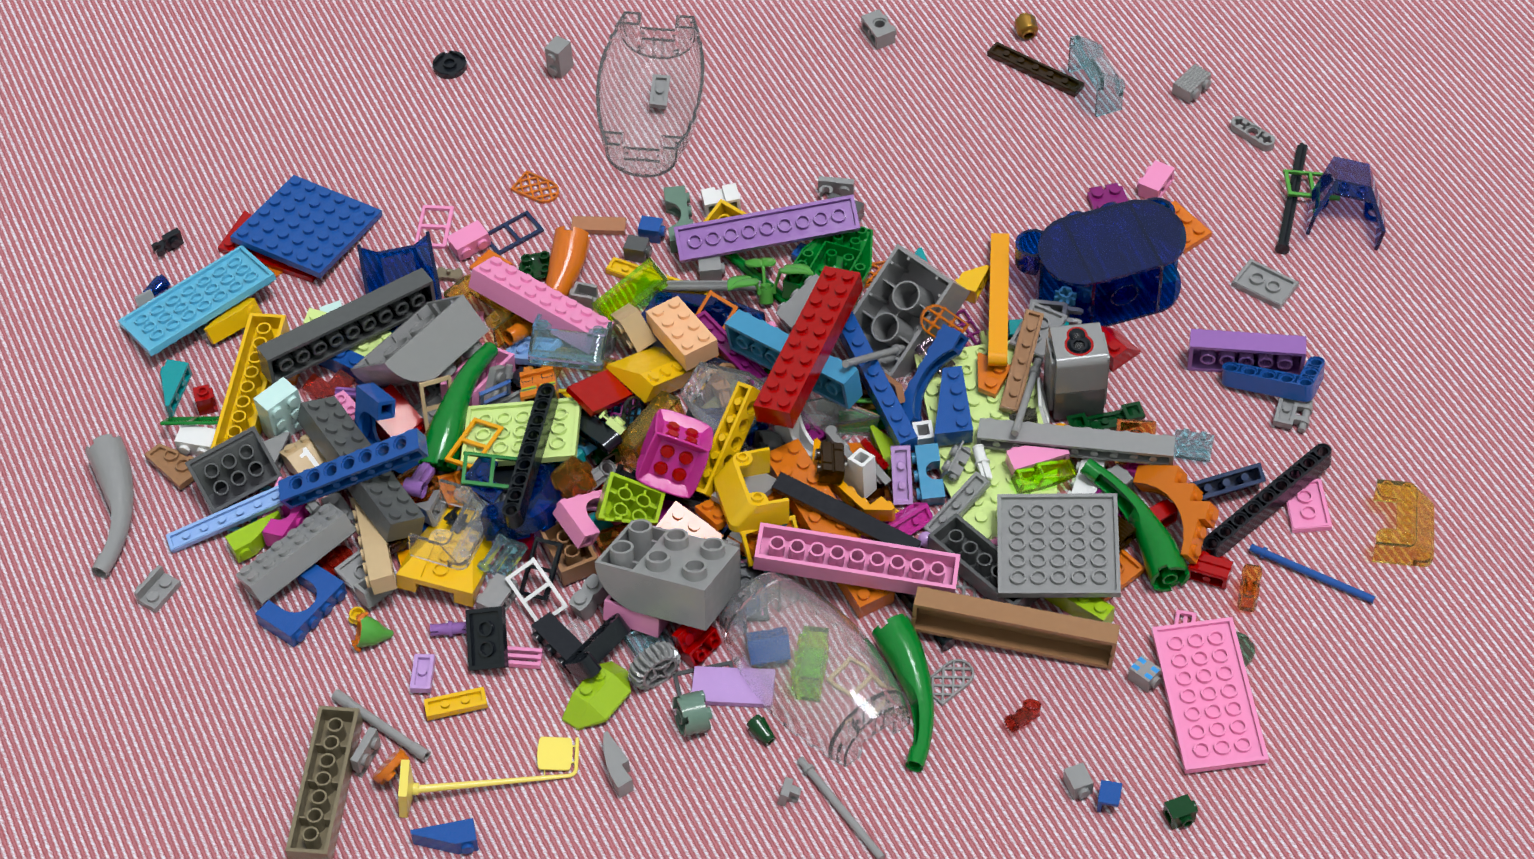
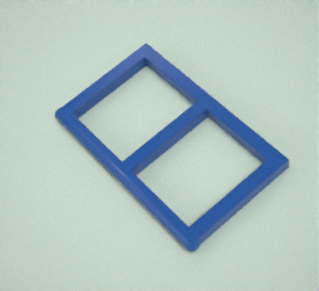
(481, 394)

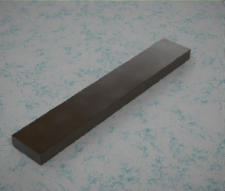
(1035, 69)

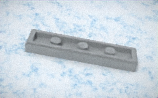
(960, 501)

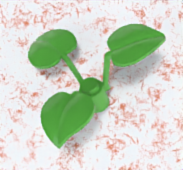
(765, 290)

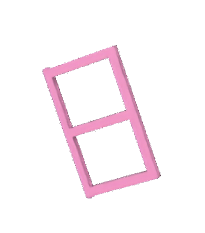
(435, 226)

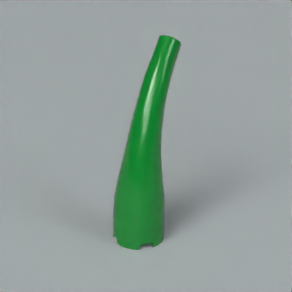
(451, 414)
(1157, 547)
(907, 660)

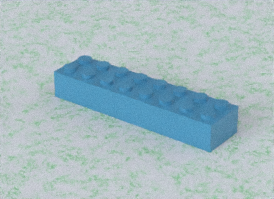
(764, 343)

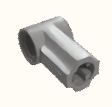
(598, 473)

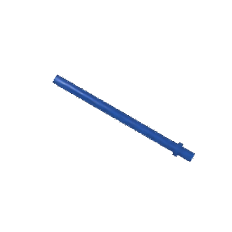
(1264, 553)

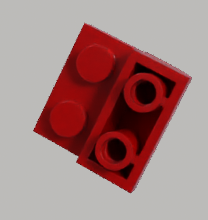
(695, 644)

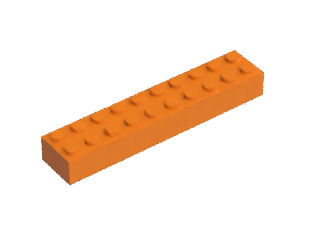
(796, 462)

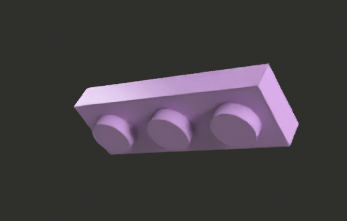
(901, 474)

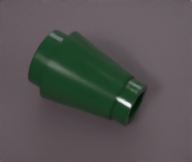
(759, 727)

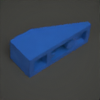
(451, 837)

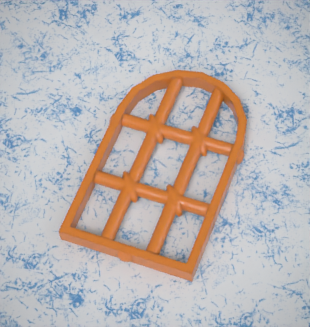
(933, 323)

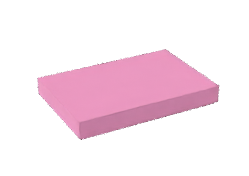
(1309, 509)

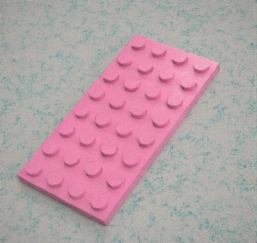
(1209, 695)

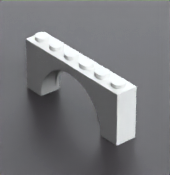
(860, 466)

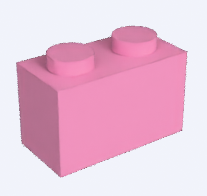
(1156, 180)
(469, 240)

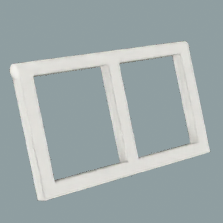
(1042, 402)
(524, 600)

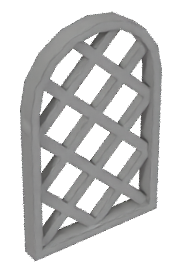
(942, 702)

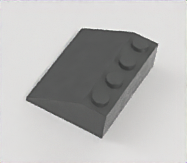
(233, 470)

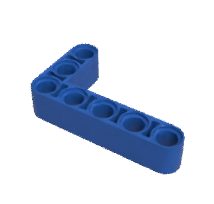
(1274, 382)

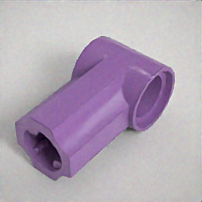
(418, 483)

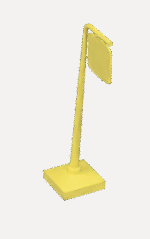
(552, 754)

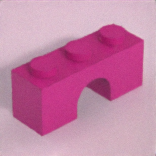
(278, 529)

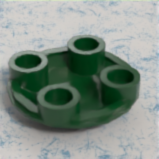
(535, 264)

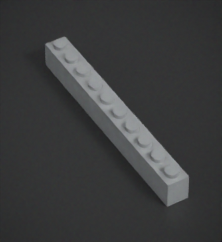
(1081, 442)

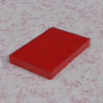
(599, 392)

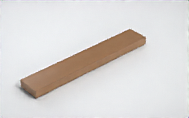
(1021, 361)

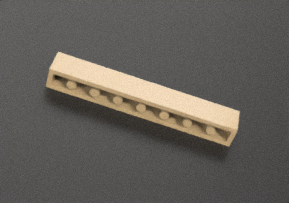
(374, 552)

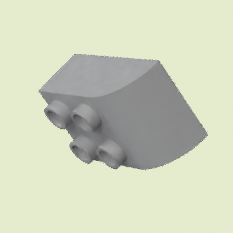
(895, 301)
(424, 345)

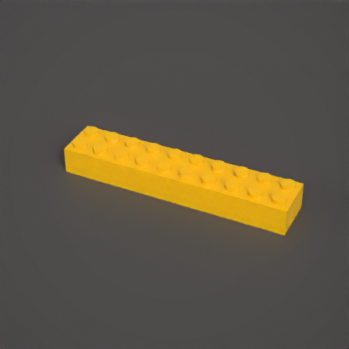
(247, 377)

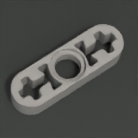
(1242, 127)

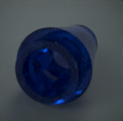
(158, 285)

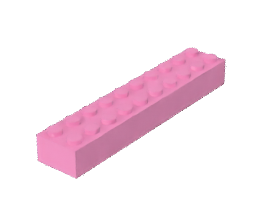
(853, 560)

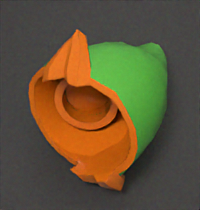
(369, 632)

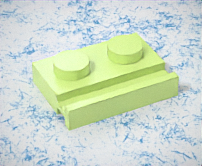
(615, 423)

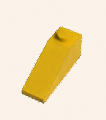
(231, 320)

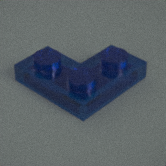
(480, 472)

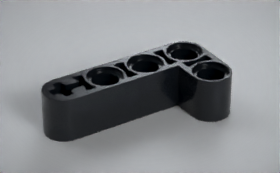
(586, 659)

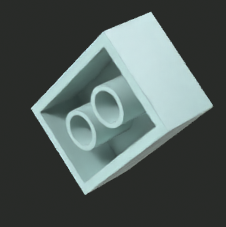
(278, 408)

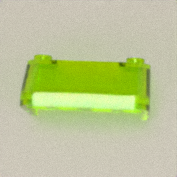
(632, 288)

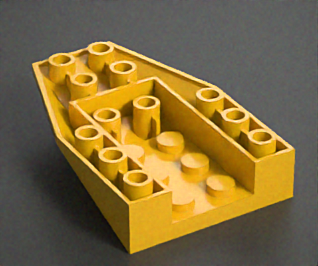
(463, 583)

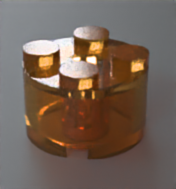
(573, 477)

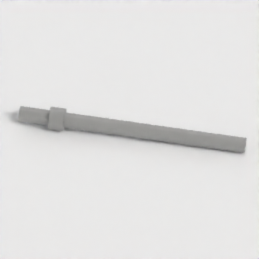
(1034, 372)

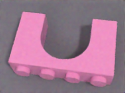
(574, 519)

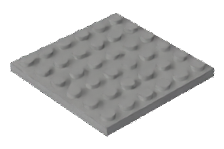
(1058, 545)

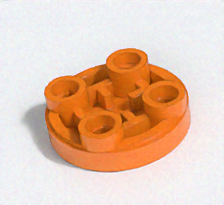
(386, 770)

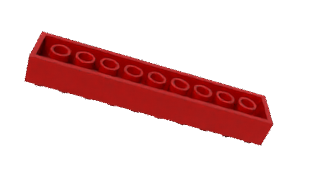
(808, 347)

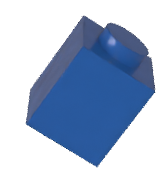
(652, 228)

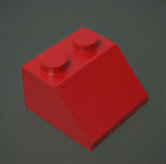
(1119, 348)

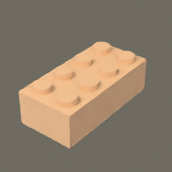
(682, 333)

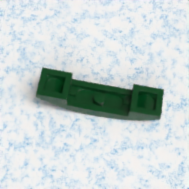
(1107, 420)

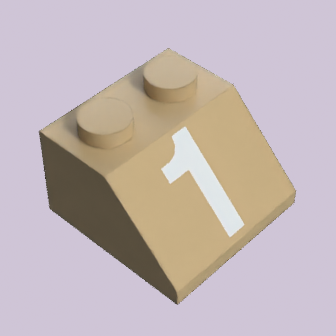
(301, 455)

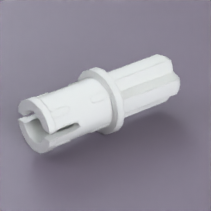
(982, 461)

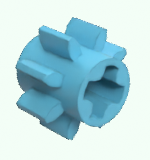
(1066, 295)

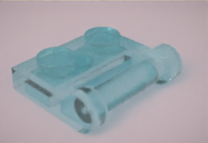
(507, 558)

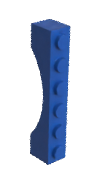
(945, 347)

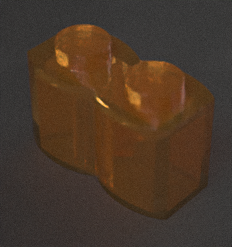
(1249, 587)

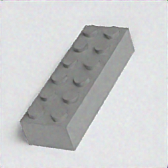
(295, 552)

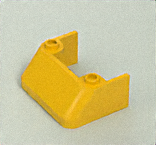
(745, 509)

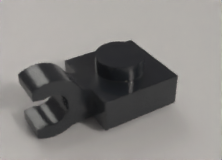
(169, 242)

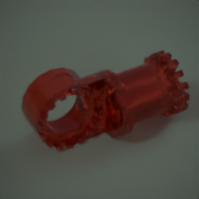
(1023, 715)

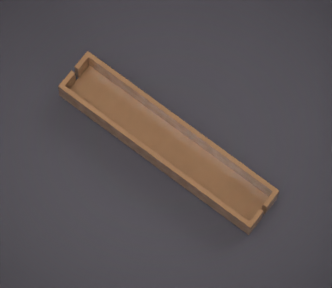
(1015, 627)

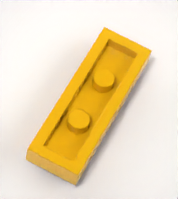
(455, 703)

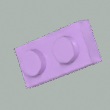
(422, 673)

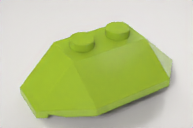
(598, 697)

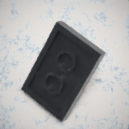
(486, 638)

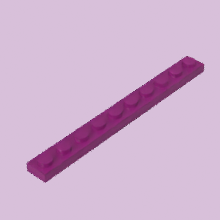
(740, 361)

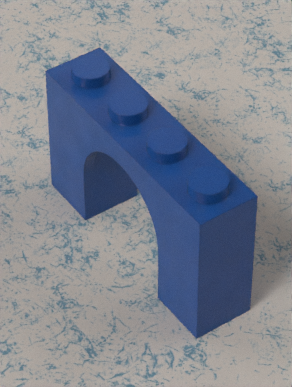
(372, 405)
(294, 626)

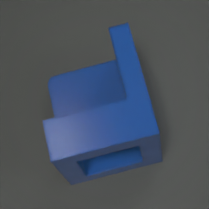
(1109, 794)

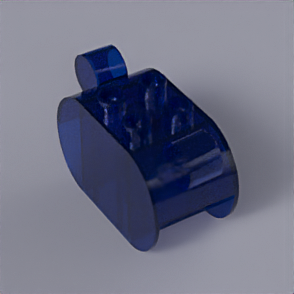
(1112, 256)

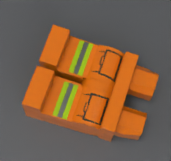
(532, 378)

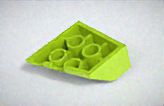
(628, 500)

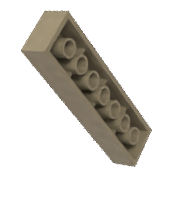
(324, 783)

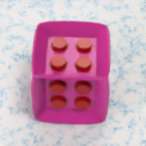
(674, 453)

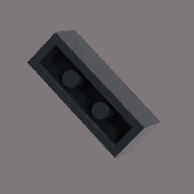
(555, 639)

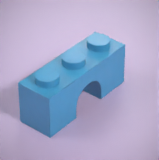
(927, 458)

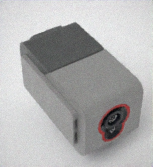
(1076, 370)

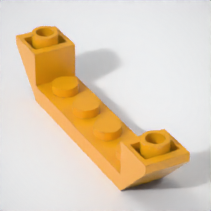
(879, 509)

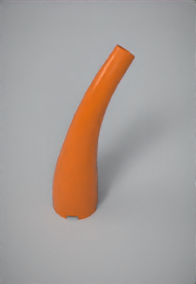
(564, 268)

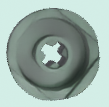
(692, 713)

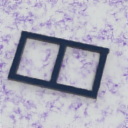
(518, 240)

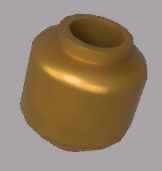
(1026, 26)

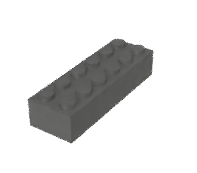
(977, 557)

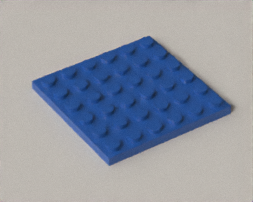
(306, 226)

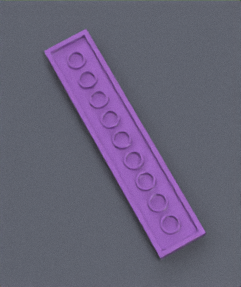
(767, 228)

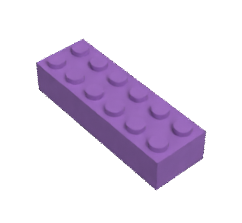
(1213, 348)

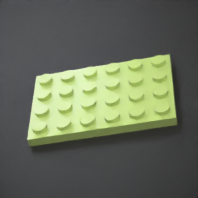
(514, 418)

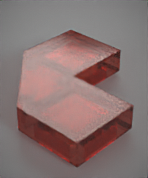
(320, 388)

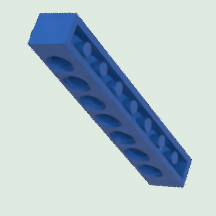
(353, 468)

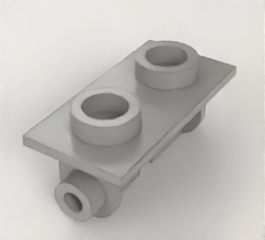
(958, 455)

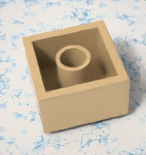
(633, 328)

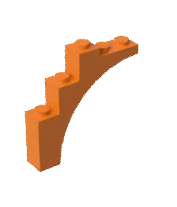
(1195, 514)

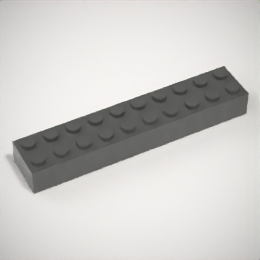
(345, 326)
(380, 497)

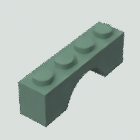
(676, 204)

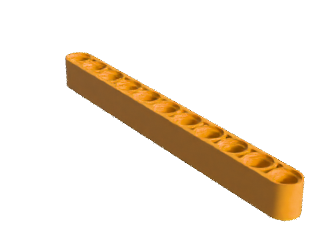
(998, 300)

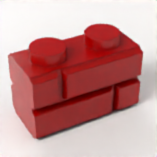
(1211, 570)

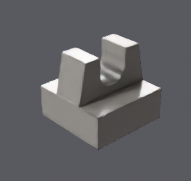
(789, 792)

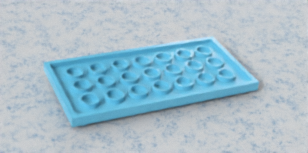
(196, 300)

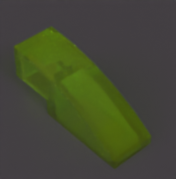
(1042, 476)

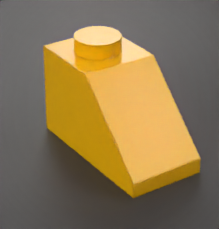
(974, 281)

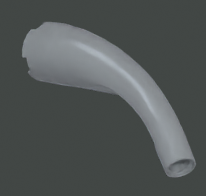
(114, 474)

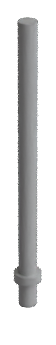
(894, 350)
(809, 769)

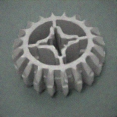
(654, 665)

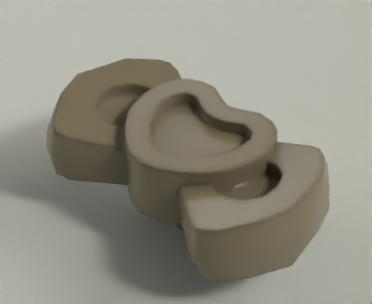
(449, 274)

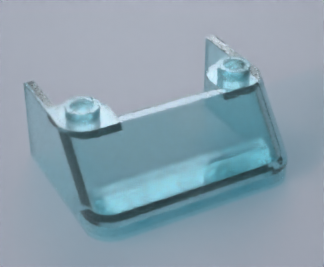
(1090, 56)
(568, 347)

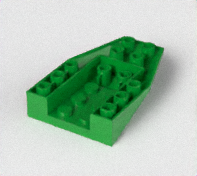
(842, 251)

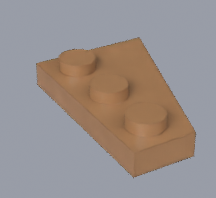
(170, 464)

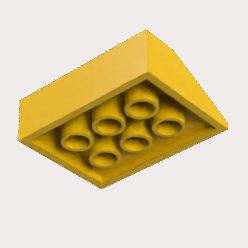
(650, 372)

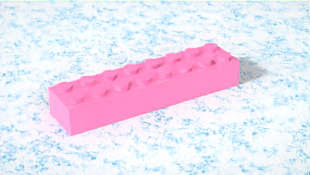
(530, 297)

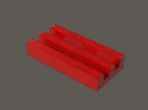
(879, 459)

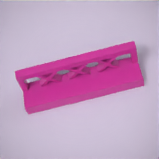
(910, 518)

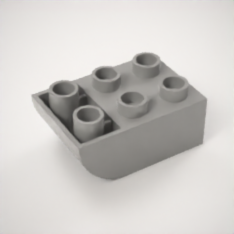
(670, 573)

